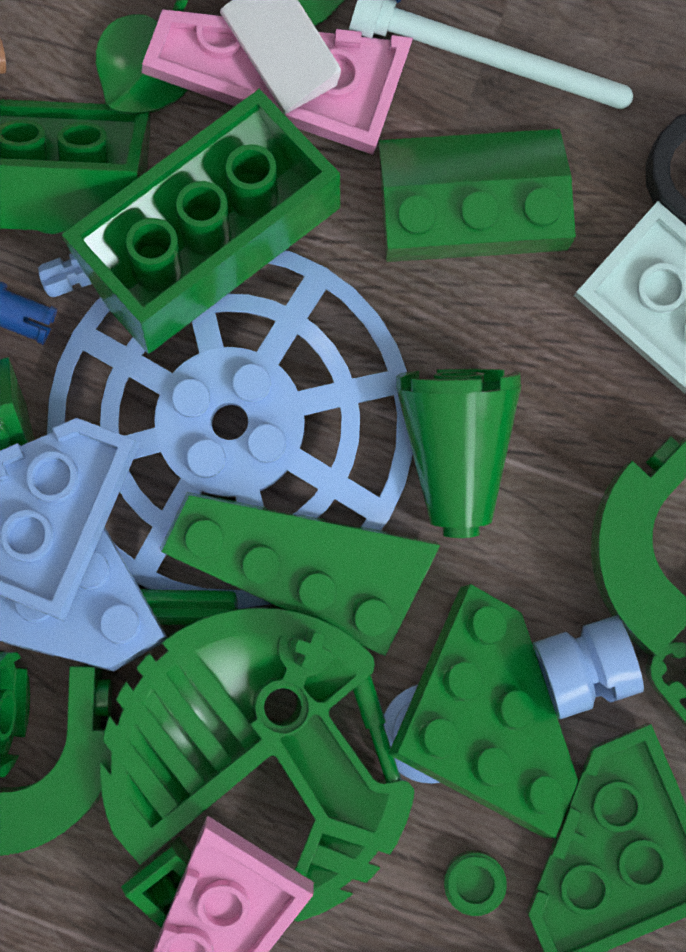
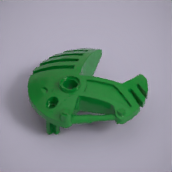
(203, 727)

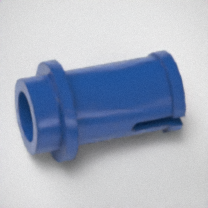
(15, 313)

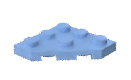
(55, 510)
(104, 625)

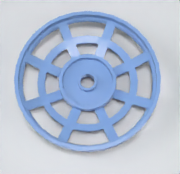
(267, 395)

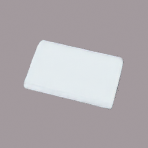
(283, 49)

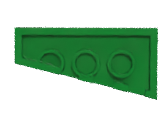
(305, 564)

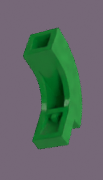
(624, 551)
(69, 791)

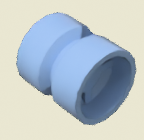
(589, 666)

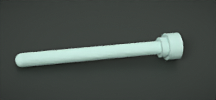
(383, 16)

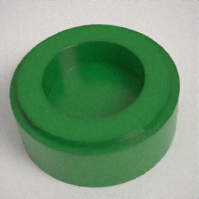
(474, 883)

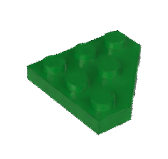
(488, 718)
(617, 851)

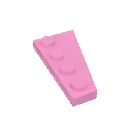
(208, 59)
(231, 897)

